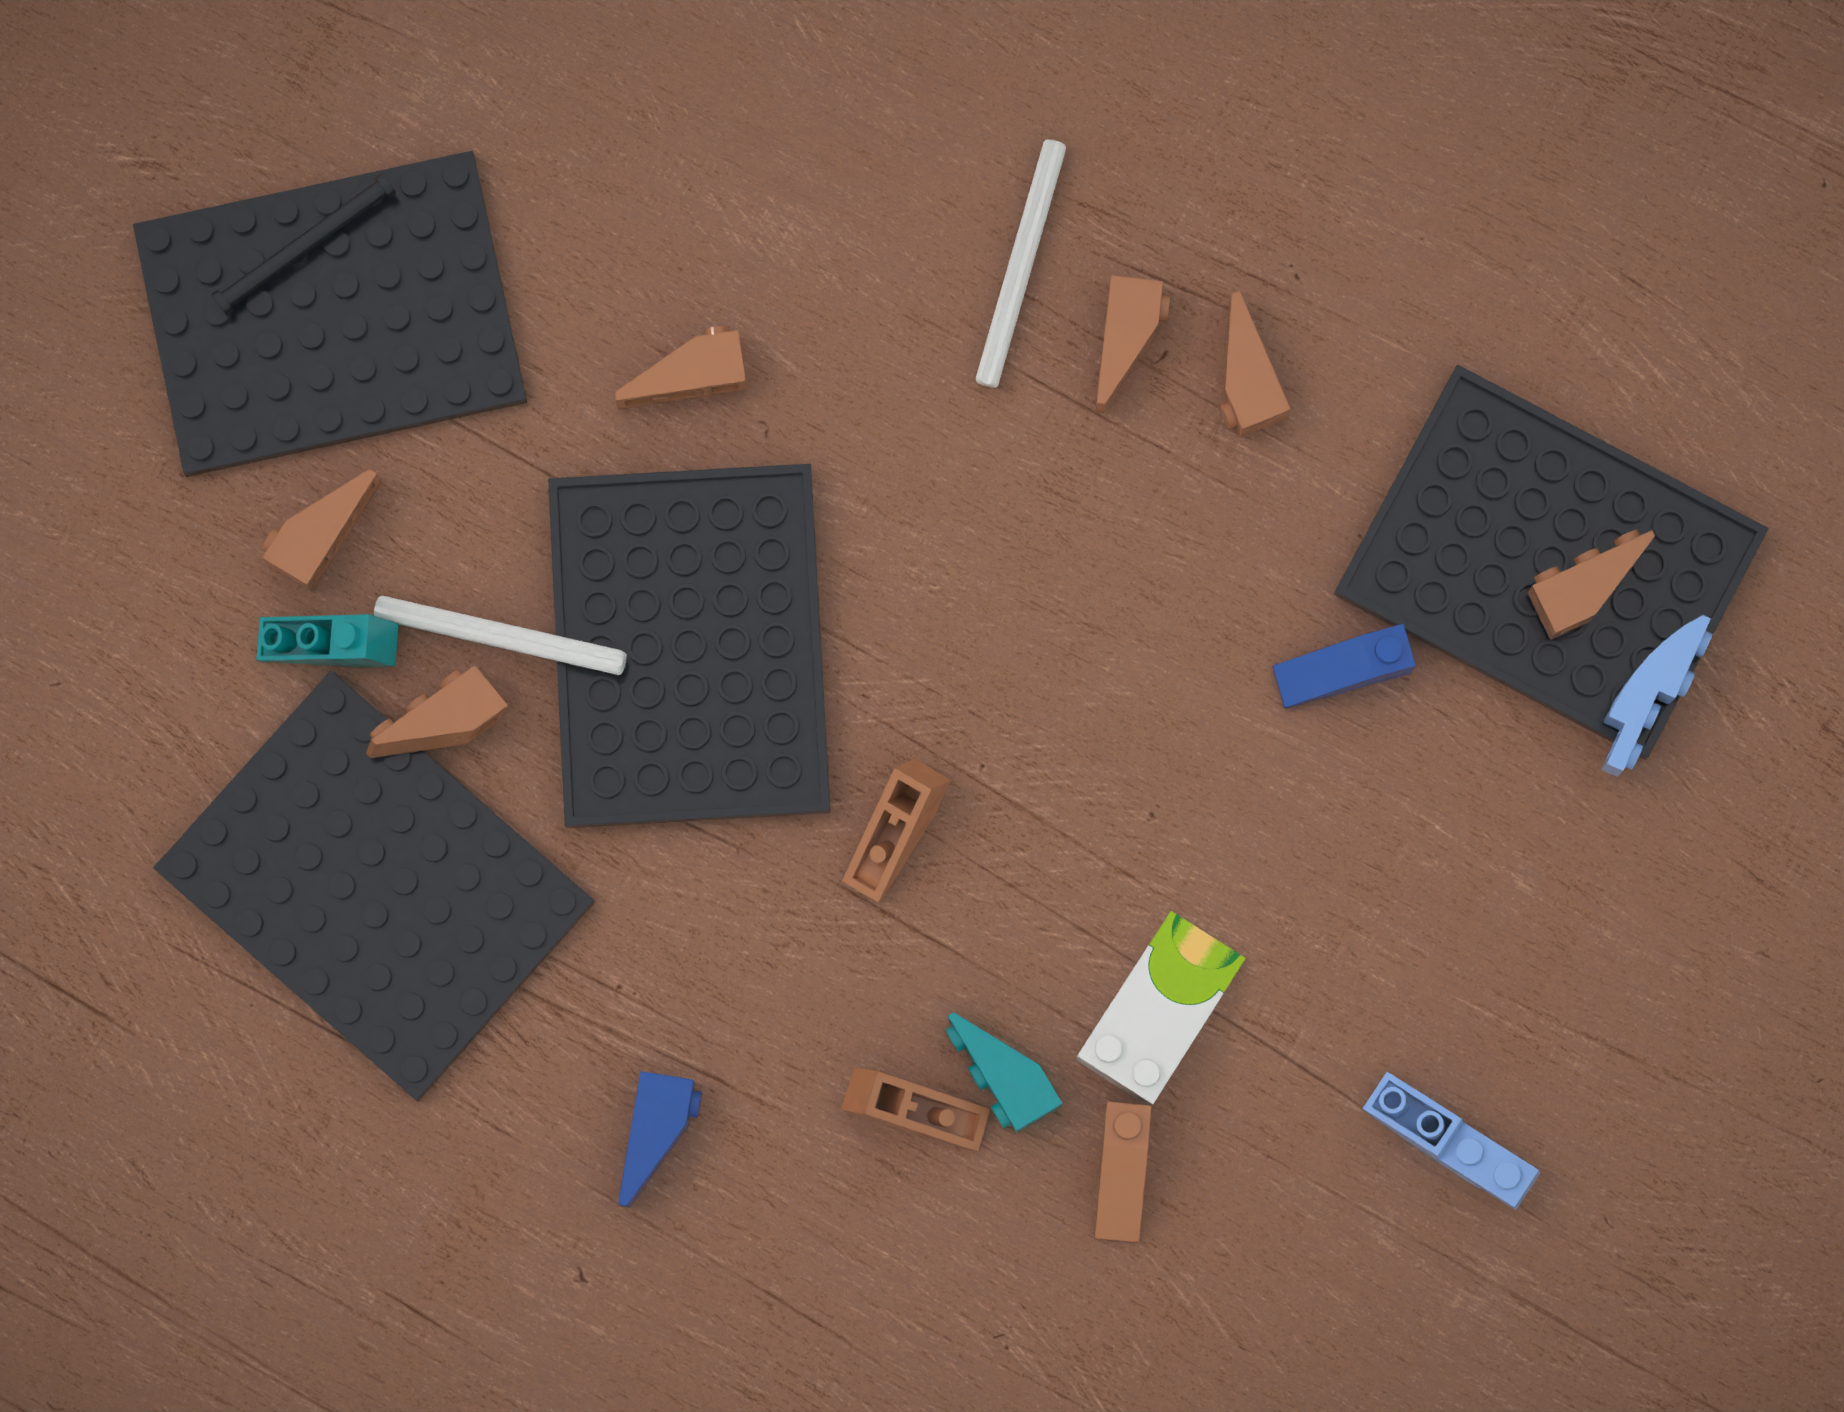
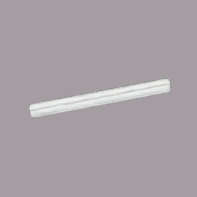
(1020, 263)
(501, 635)

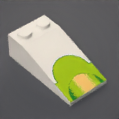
(1160, 1009)

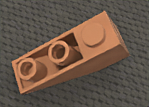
(1576, 594)
(448, 718)

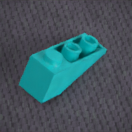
(328, 640)
(1013, 1079)

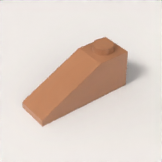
(1130, 326)
(696, 369)
(1250, 383)
(316, 533)
(895, 827)
(915, 1108)
(1122, 1171)

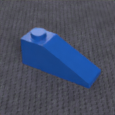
(1345, 666)
(658, 1123)

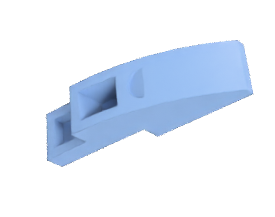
(1659, 677)
(1451, 1141)

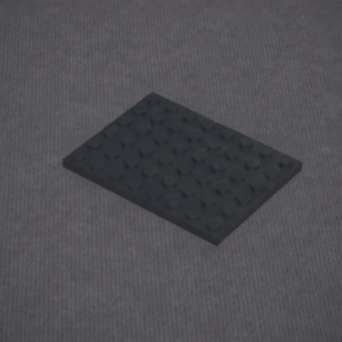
(350, 342)
(1514, 492)
(722, 639)
(374, 887)

